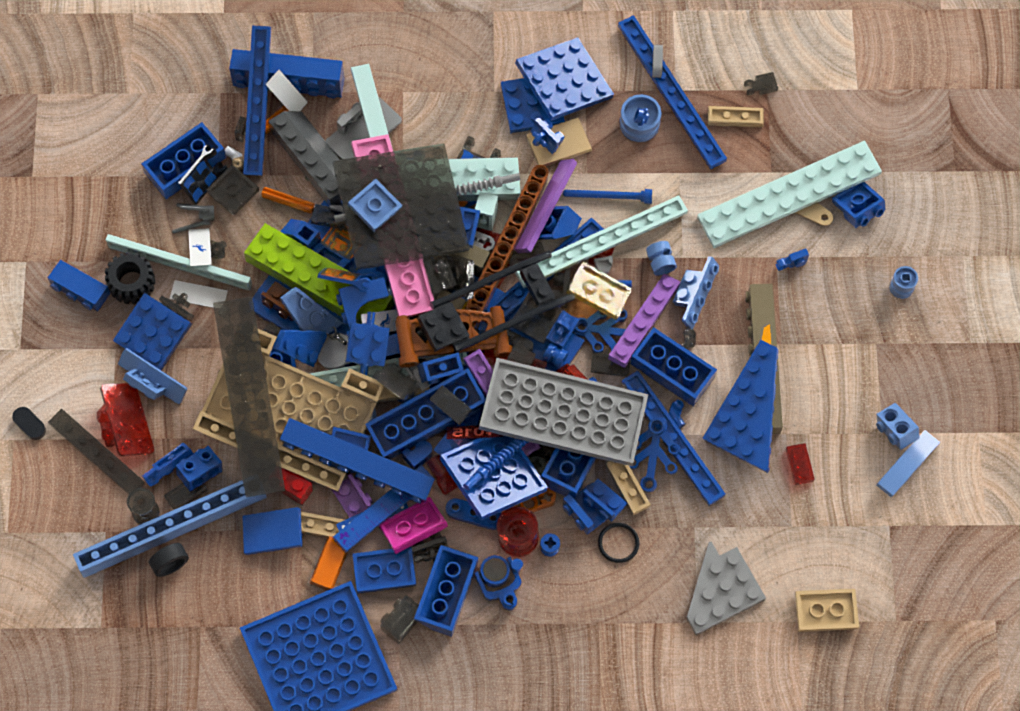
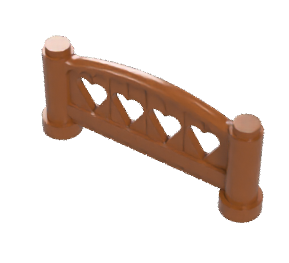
(412, 346)

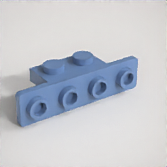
(694, 291)
(149, 378)

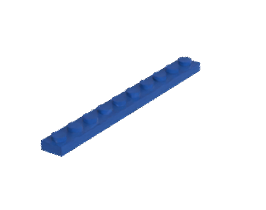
(673, 94)

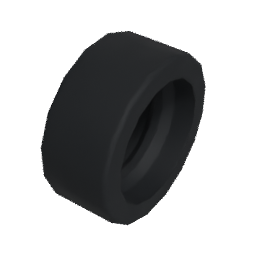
(168, 559)

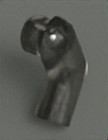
(690, 338)

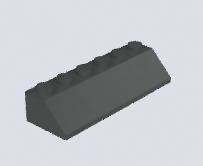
(308, 152)

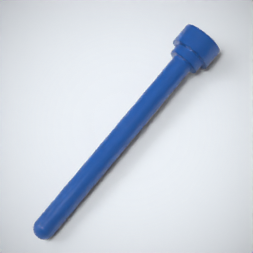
(644, 196)

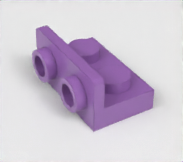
(352, 497)

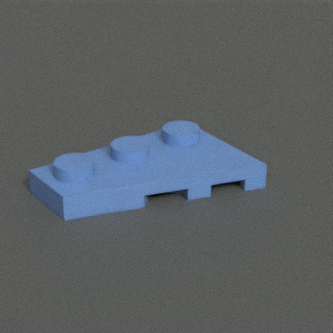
(307, 312)

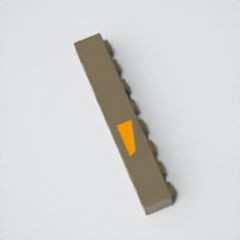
(763, 327)

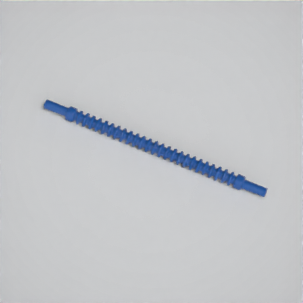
(490, 466)

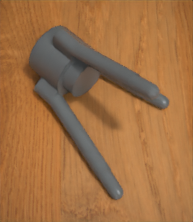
(205, 213)

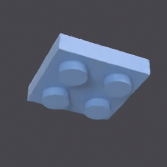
(375, 205)

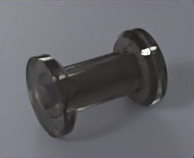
(142, 505)

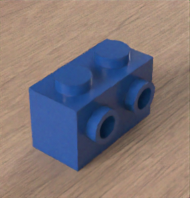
(440, 367)
(199, 468)

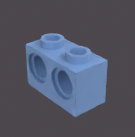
(894, 422)

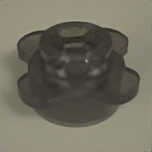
(221, 252)

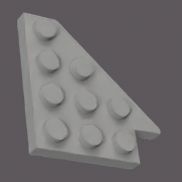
(722, 590)

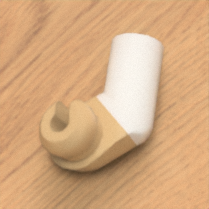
(237, 157)

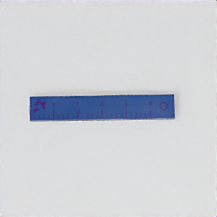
(372, 517)

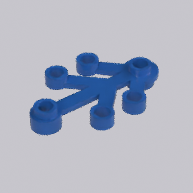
(603, 330)
(655, 450)

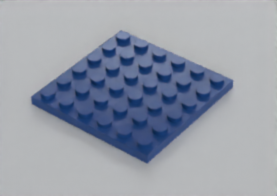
(319, 654)

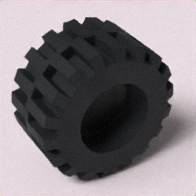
(124, 265)

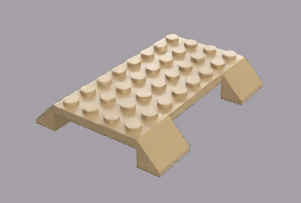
(301, 398)

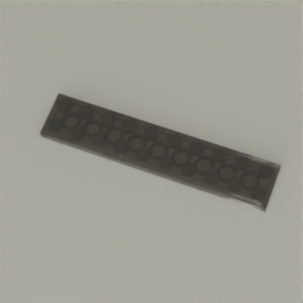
(249, 397)

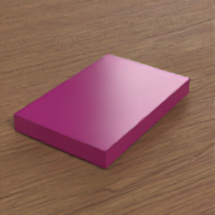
(413, 525)

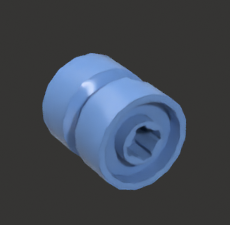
(661, 258)
(903, 282)

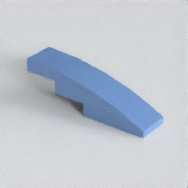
(908, 464)

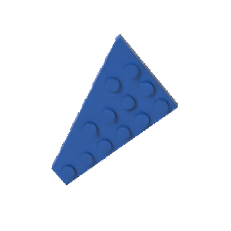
(745, 418)

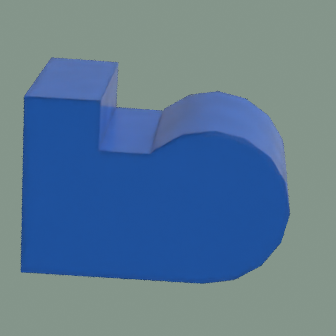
(418, 456)

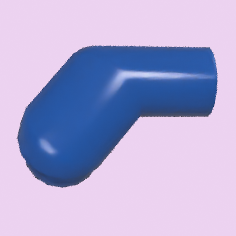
(675, 412)

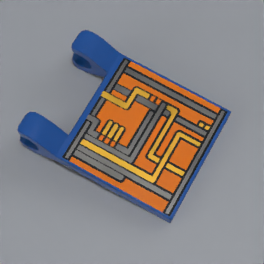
(337, 243)
(346, 277)

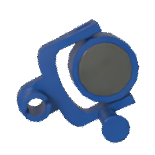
(495, 573)

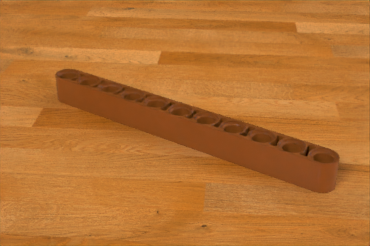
(508, 245)

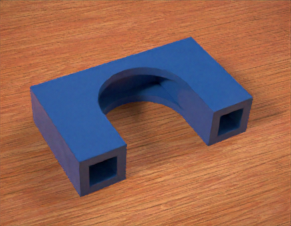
(353, 299)

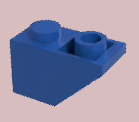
(302, 233)

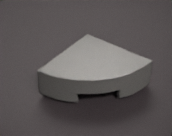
(604, 264)

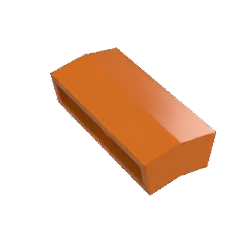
(328, 565)

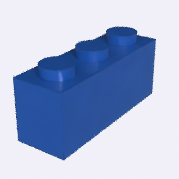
(78, 286)

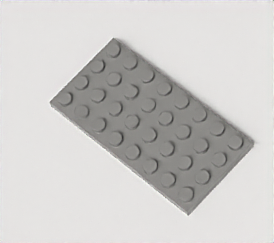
(563, 412)

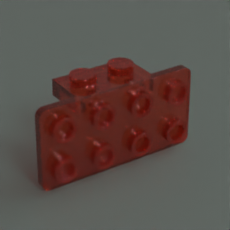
(124, 420)

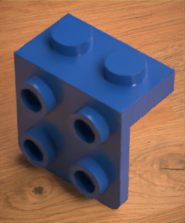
(585, 517)

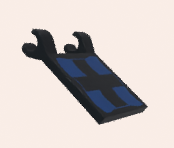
(201, 175)

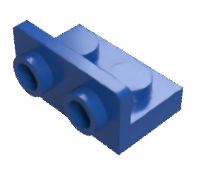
(604, 500)

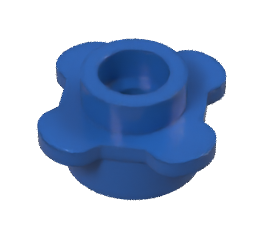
(641, 116)

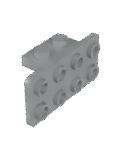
(353, 127)

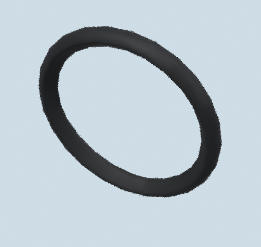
(614, 559)

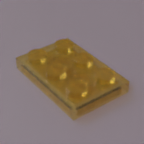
(599, 290)

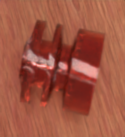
(516, 521)

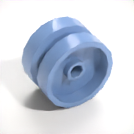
(630, 128)

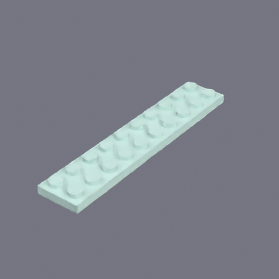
(789, 194)

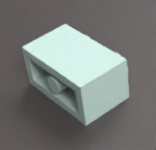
(488, 207)

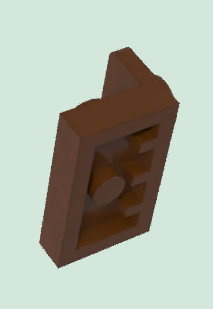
(271, 299)

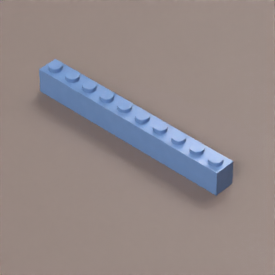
(163, 528)

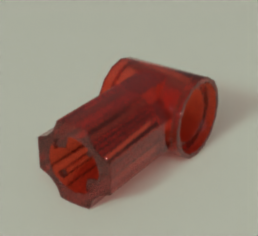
(442, 476)

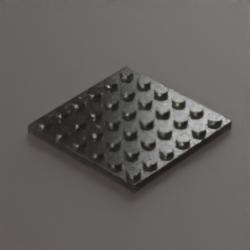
(430, 214)

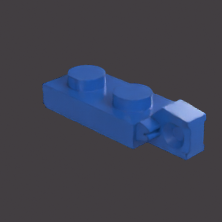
(167, 464)

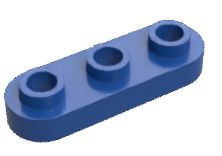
(464, 514)

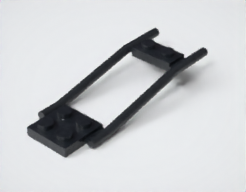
(446, 328)

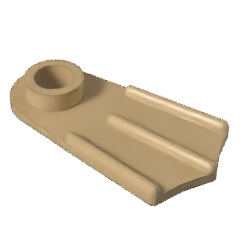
(815, 213)

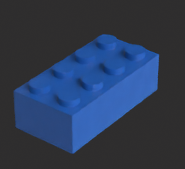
(174, 161)
(673, 366)

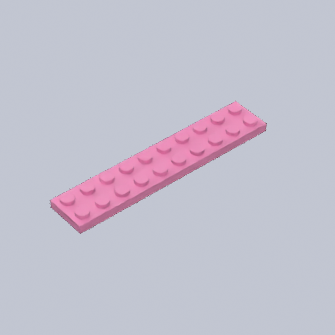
(406, 279)

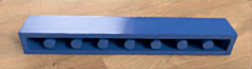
(357, 460)

